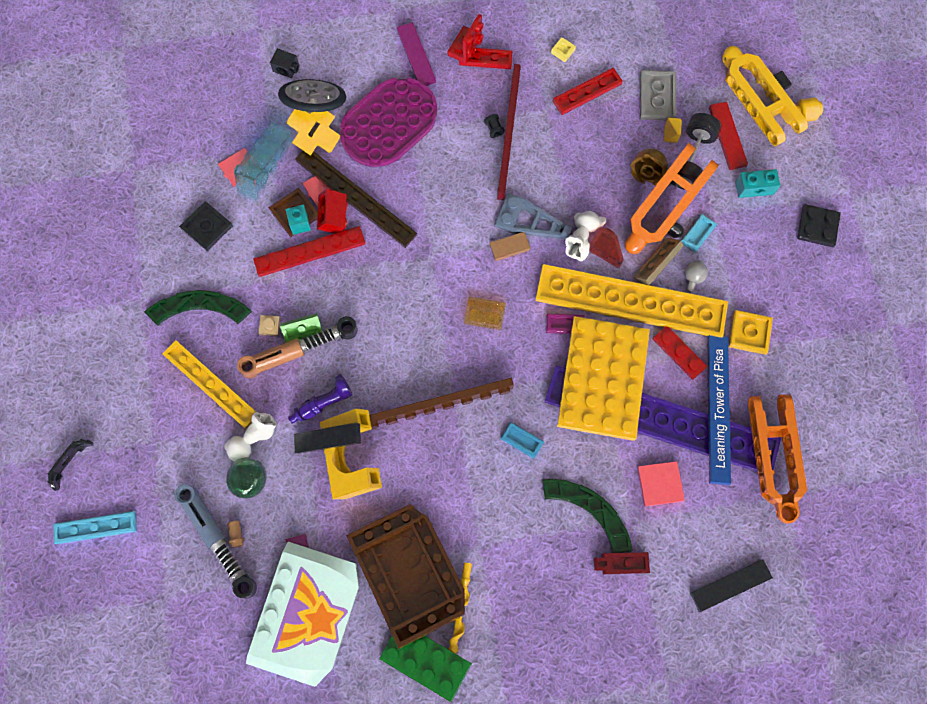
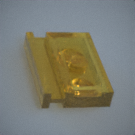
(485, 313)

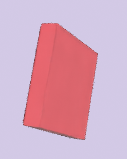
(660, 483)

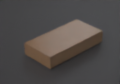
(509, 246)

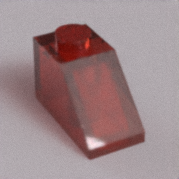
(607, 247)

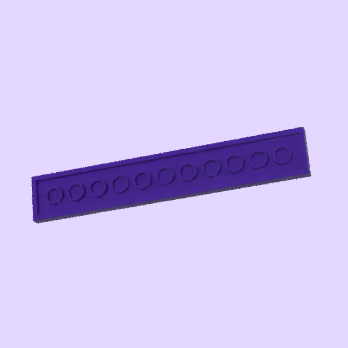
(680, 426)

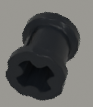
(494, 125)

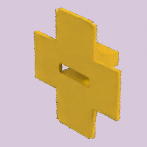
(322, 136)

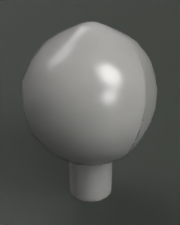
(696, 273)

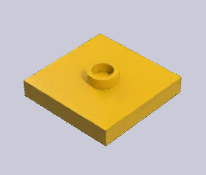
(750, 332)

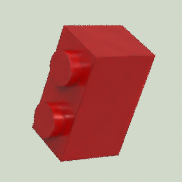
(332, 211)

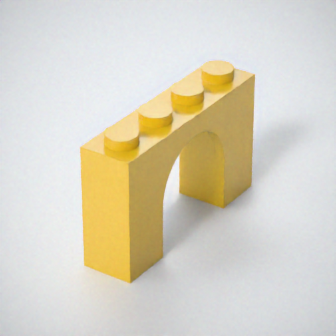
(342, 480)

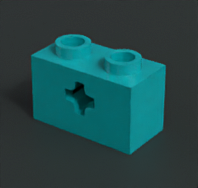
(757, 183)

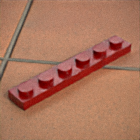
(309, 251)

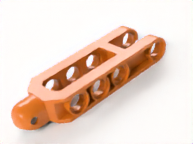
(640, 236)
(785, 504)

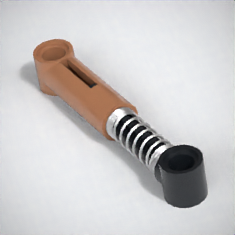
(295, 348)

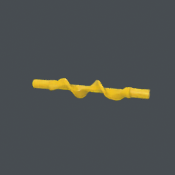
(459, 625)

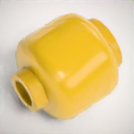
(810, 108)

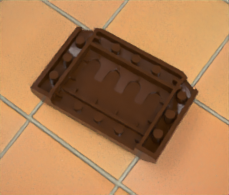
(408, 574)

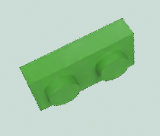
(301, 327)

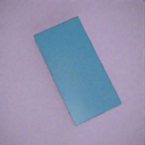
(522, 440)

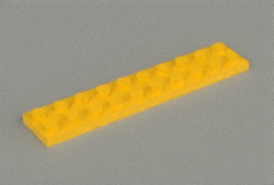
(632, 301)

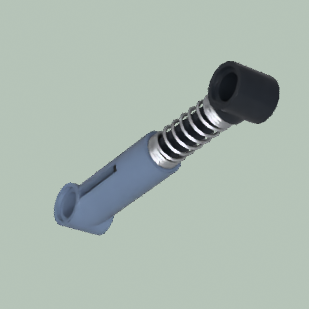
(214, 539)

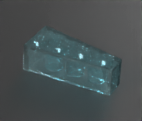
(262, 161)

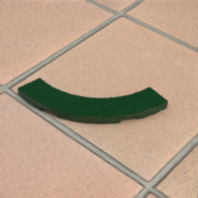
(197, 301)
(594, 505)

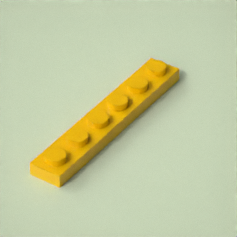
(209, 383)

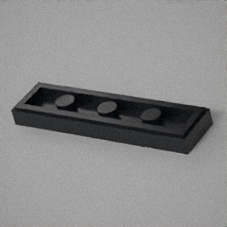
(327, 438)
(731, 585)

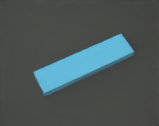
(95, 527)

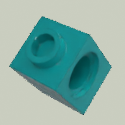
(298, 219)

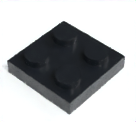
(819, 225)
(206, 226)

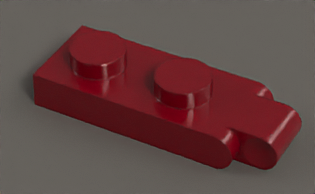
(623, 563)

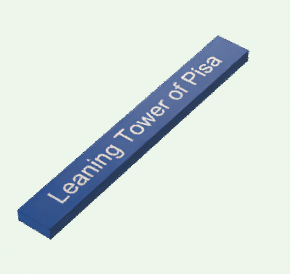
(719, 411)

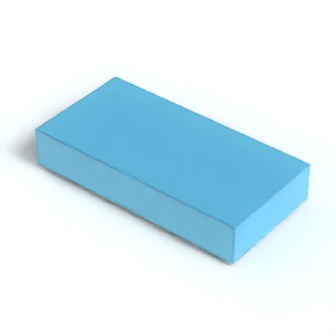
(698, 233)

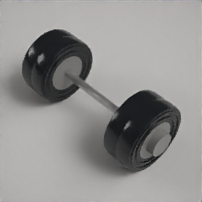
(703, 129)

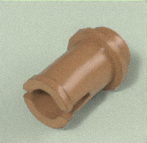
(235, 534)

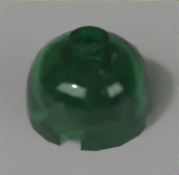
(246, 478)

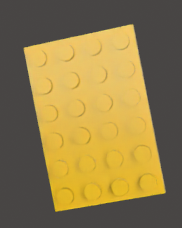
(604, 378)

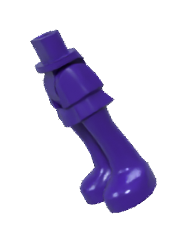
(316, 404)

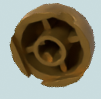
(651, 164)

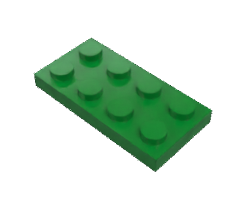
(428, 665)

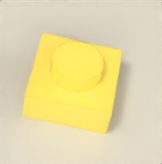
(563, 49)

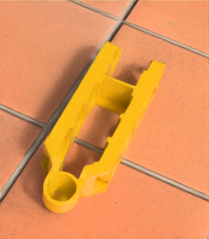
(759, 112)

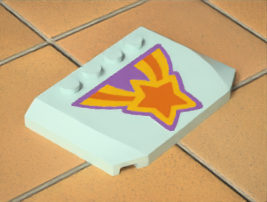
(304, 615)

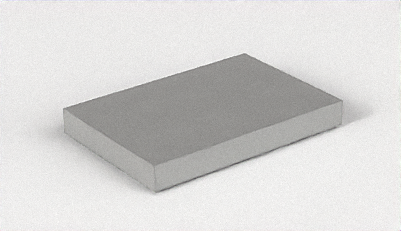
(657, 95)

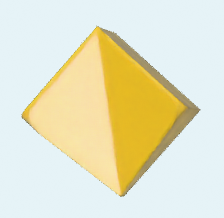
(672, 130)

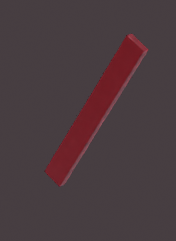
(509, 132)

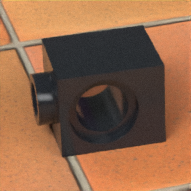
(284, 63)

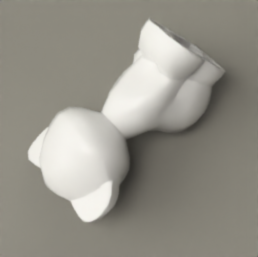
(578, 243)
(260, 429)

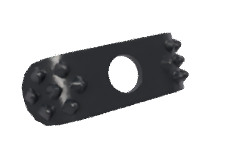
(54, 474)

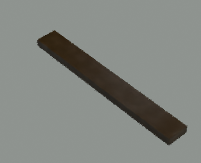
(357, 198)

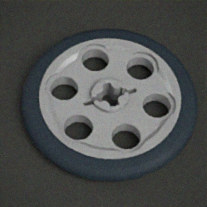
(312, 95)

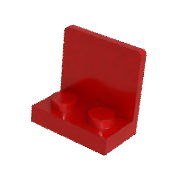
(467, 41)

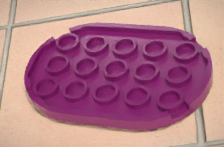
(388, 122)

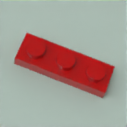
(490, 59)
(680, 352)

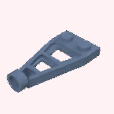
(511, 210)

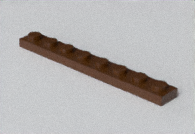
(446, 402)

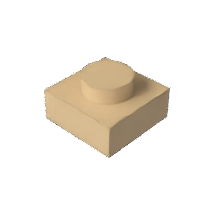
(269, 325)

